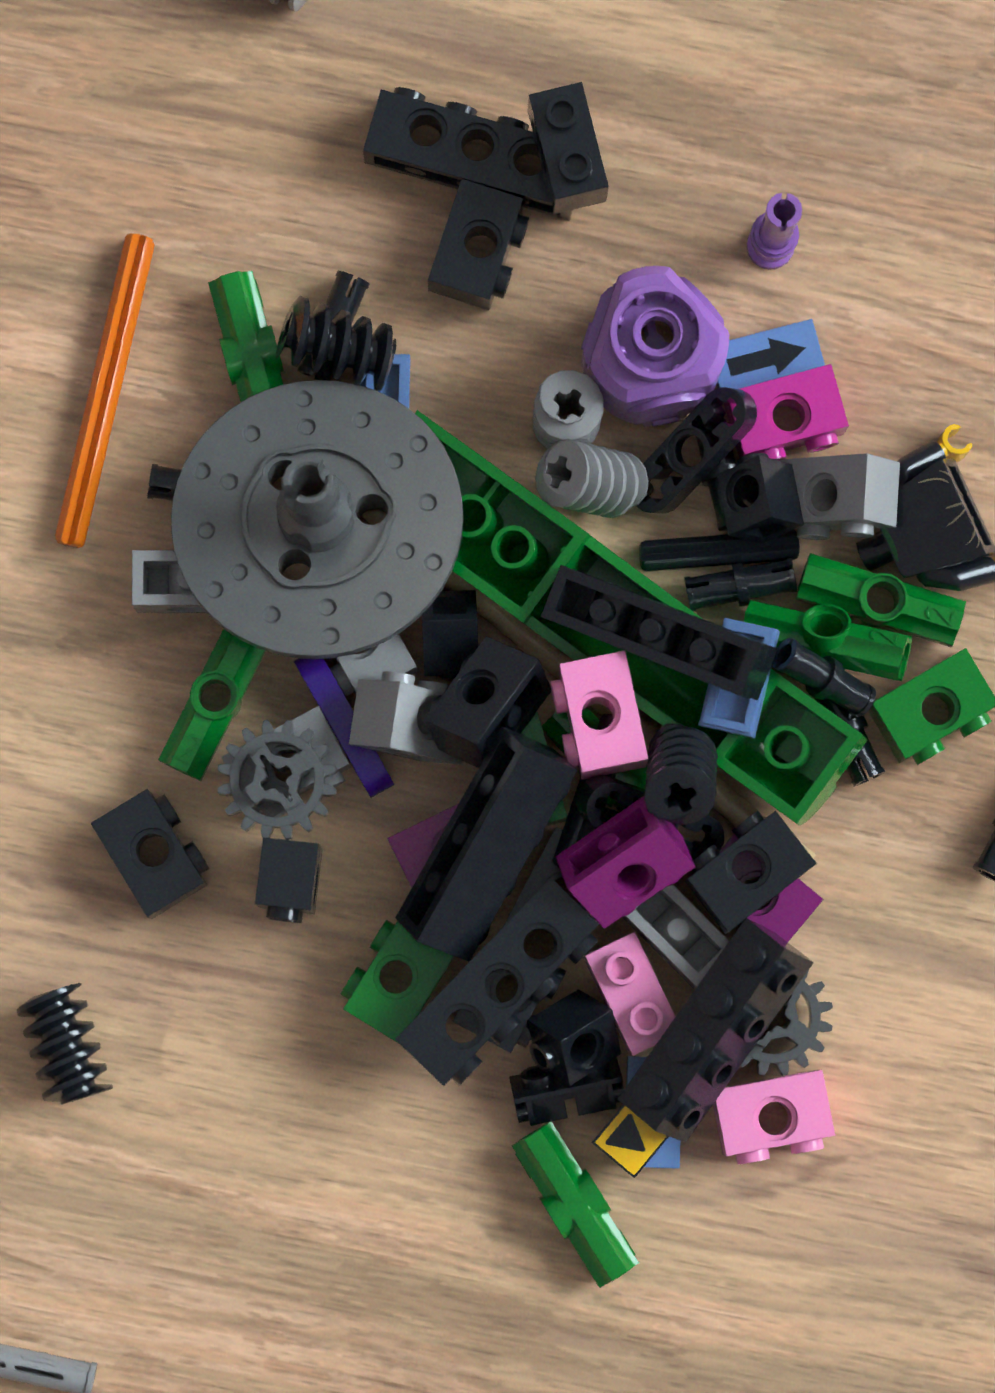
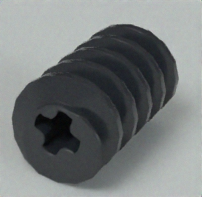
(338, 342)
(681, 774)
(63, 1045)

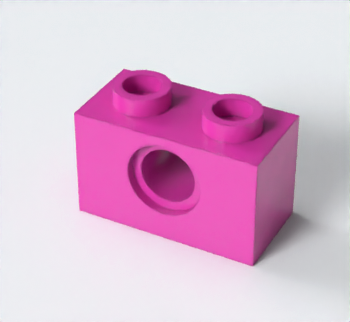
(815, 399)

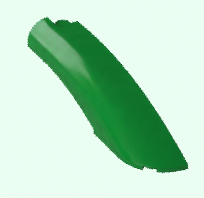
(513, 556)

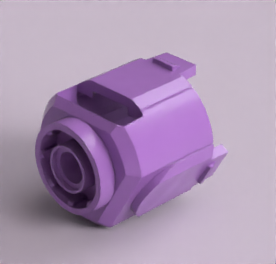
(654, 379)

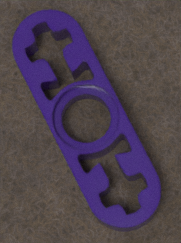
(339, 717)

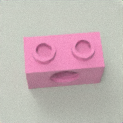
(608, 683)
(631, 992)
(807, 1109)

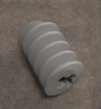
(558, 394)
(591, 478)

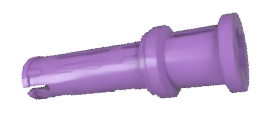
(775, 232)

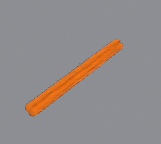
(104, 390)

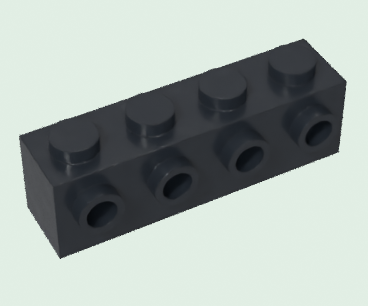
(486, 844)
(715, 1030)

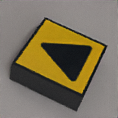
(629, 1141)

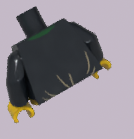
(937, 523)

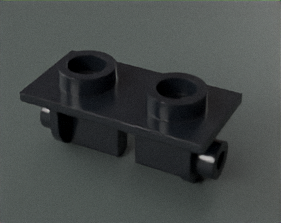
(541, 1095)

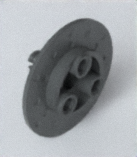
(338, 458)

